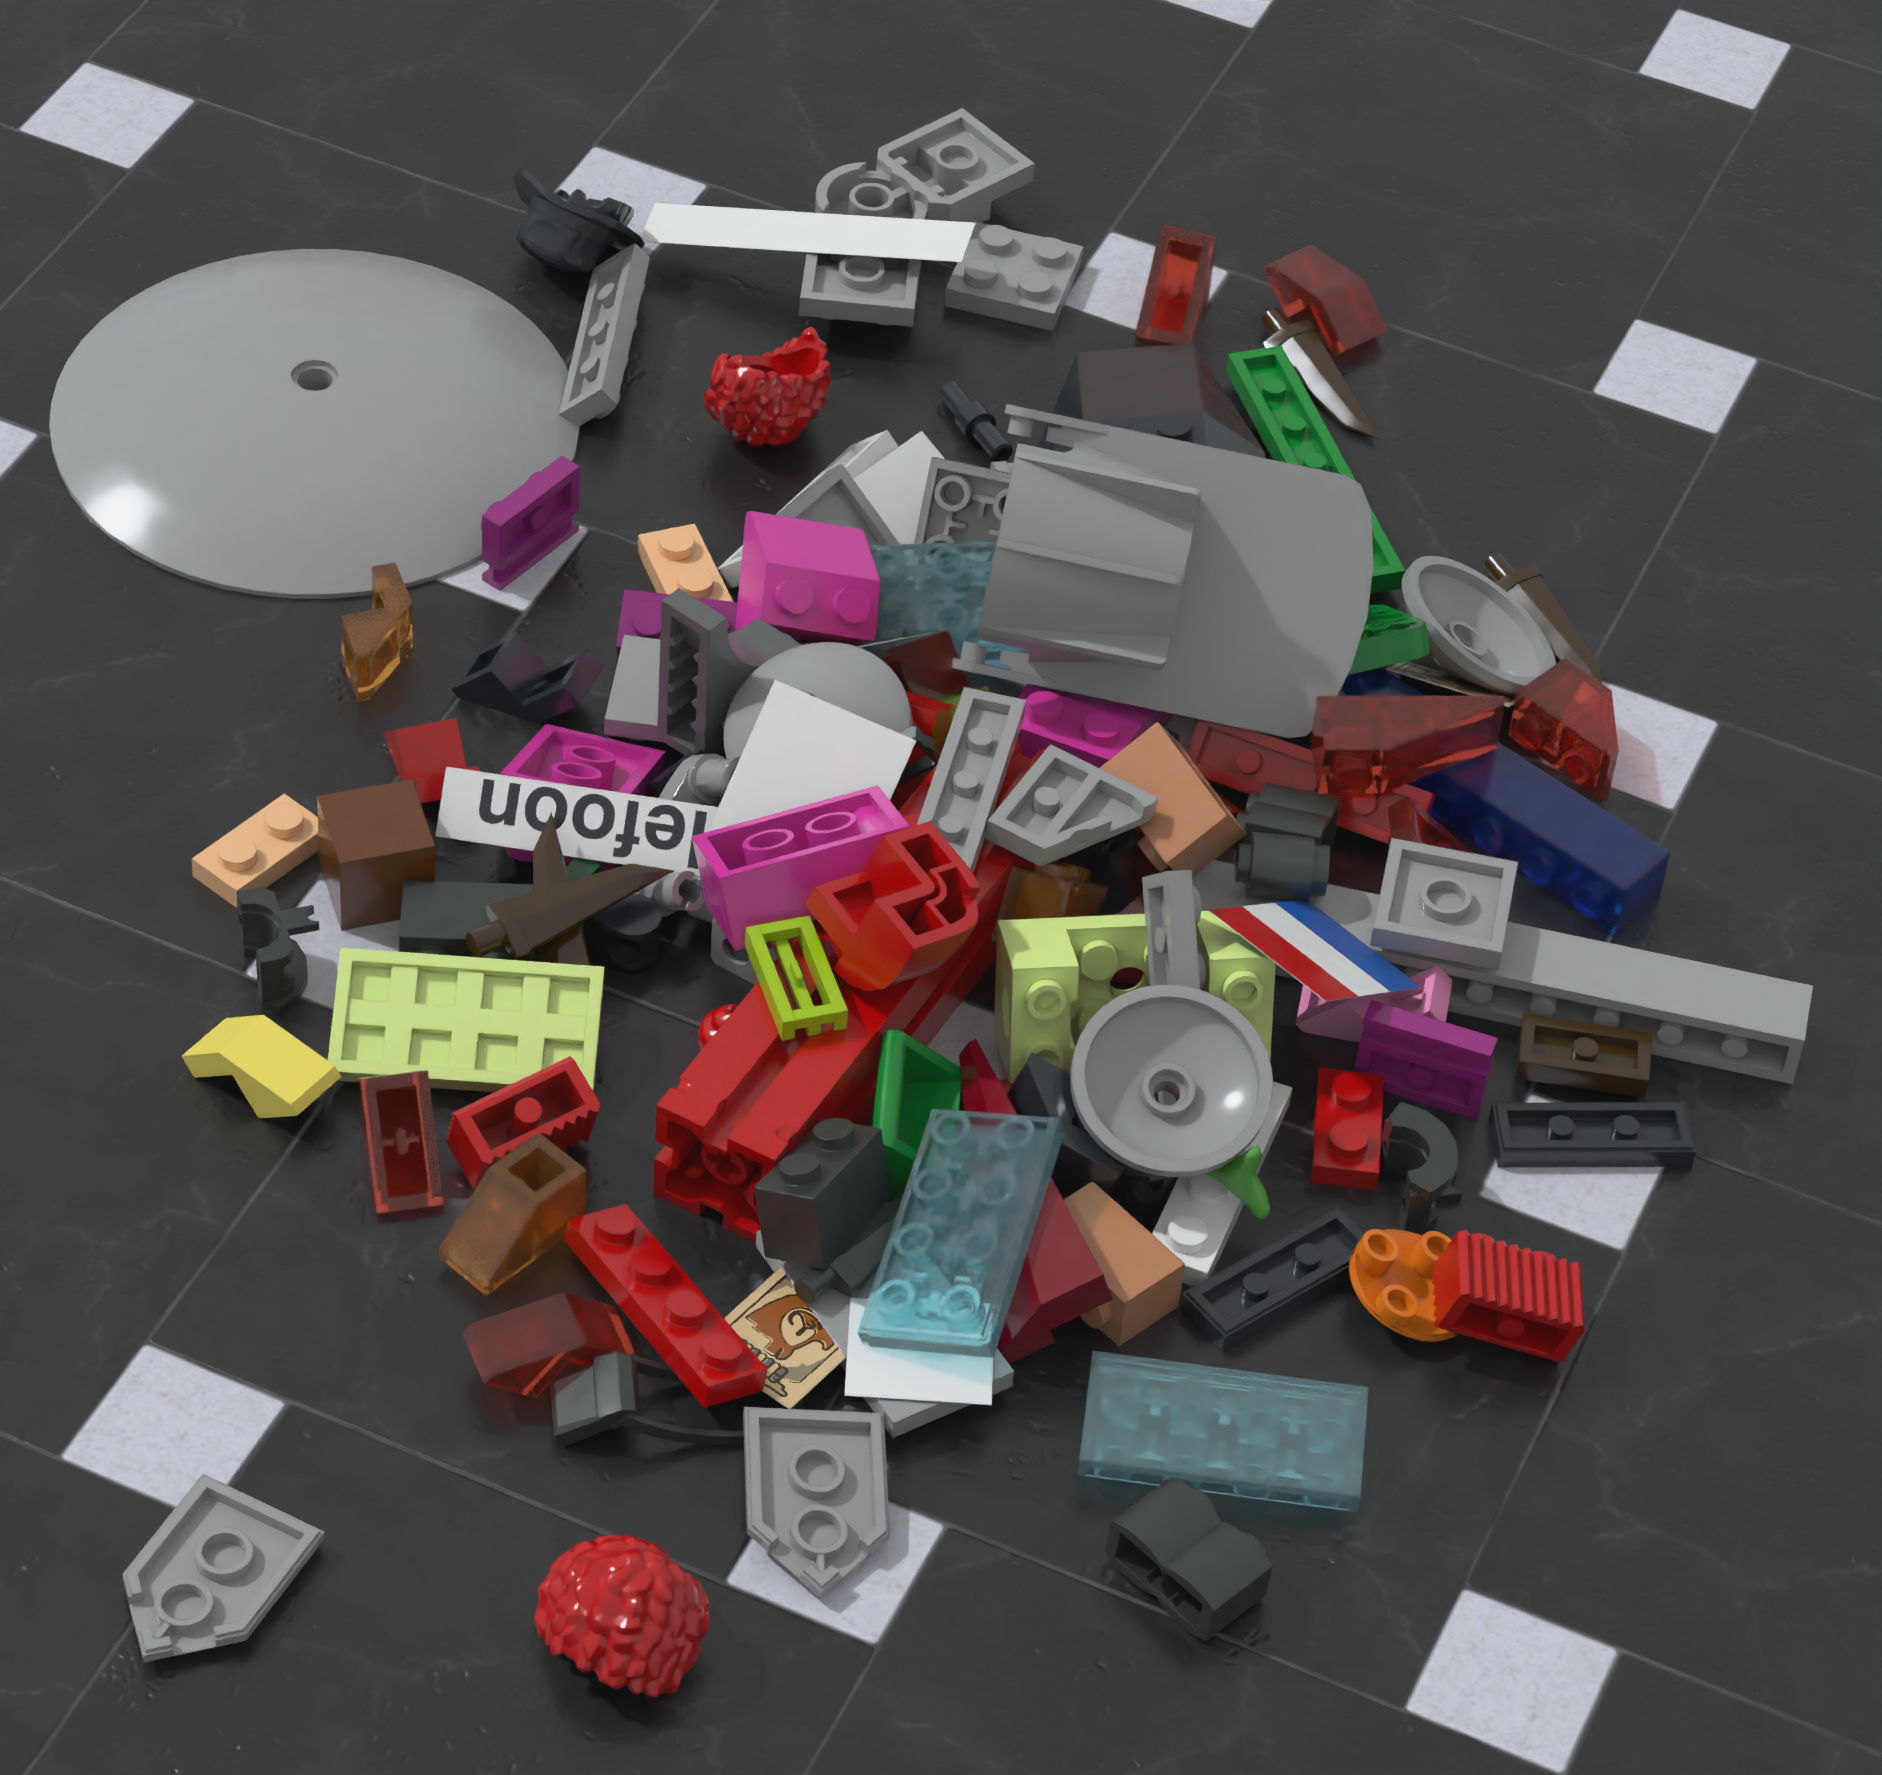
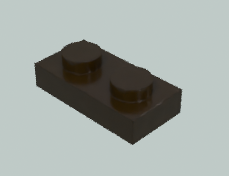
(1584, 1055)

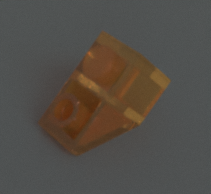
(1050, 892)
(515, 1214)

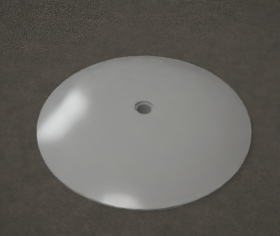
(307, 420)

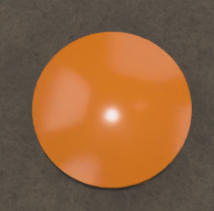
(1395, 1280)

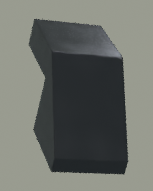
(518, 682)
(1046, 1092)

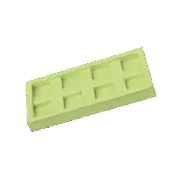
(462, 1017)

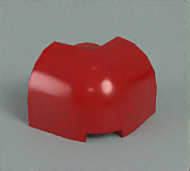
(901, 911)

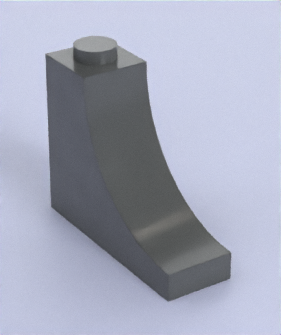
(705, 669)

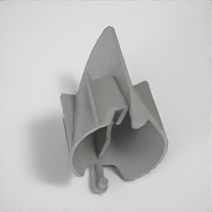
(1176, 576)

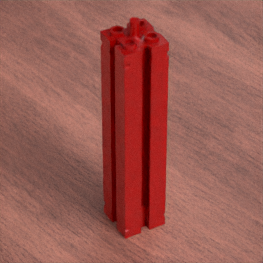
(759, 1095)

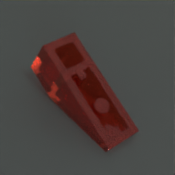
(1394, 740)

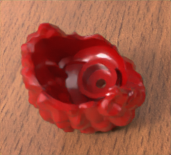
(770, 394)
(623, 1613)

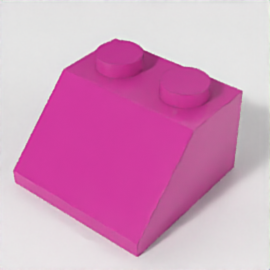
(808, 580)

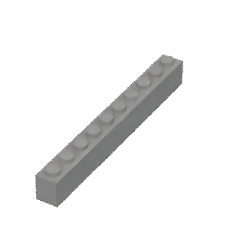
(1689, 1006)

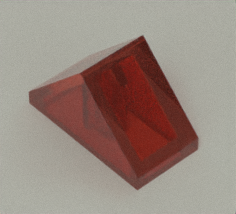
(1177, 286)
(400, 1141)

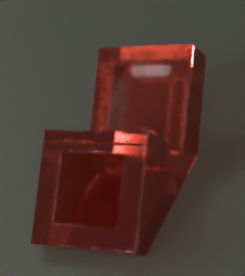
(1333, 294)
(535, 1341)

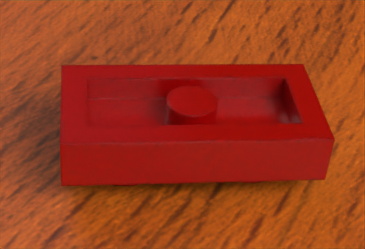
(1347, 1129)

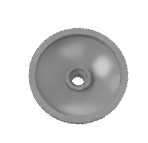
(1475, 626)
(830, 672)
(1180, 1045)

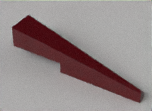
(1059, 1269)

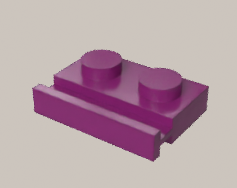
(530, 522)
(1426, 1059)

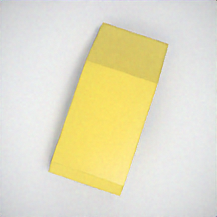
(266, 1061)

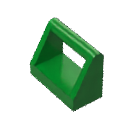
(907, 1089)

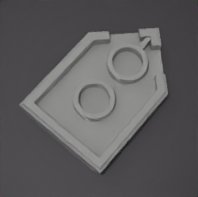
(816, 1489)
(213, 1570)

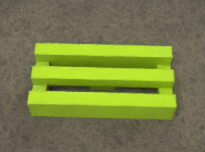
(806, 1015)

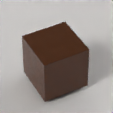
(368, 848)

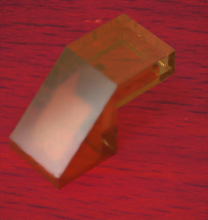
(377, 638)

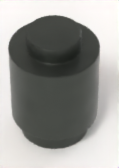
(1283, 866)

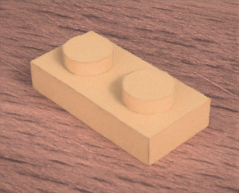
(682, 561)
(258, 849)

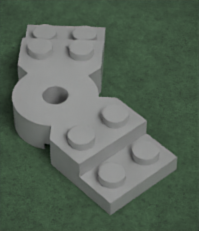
(930, 174)

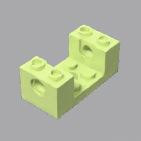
(1061, 969)

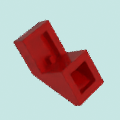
(424, 754)

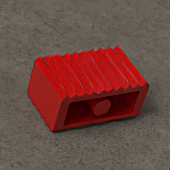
(547, 1102)
(1509, 1296)

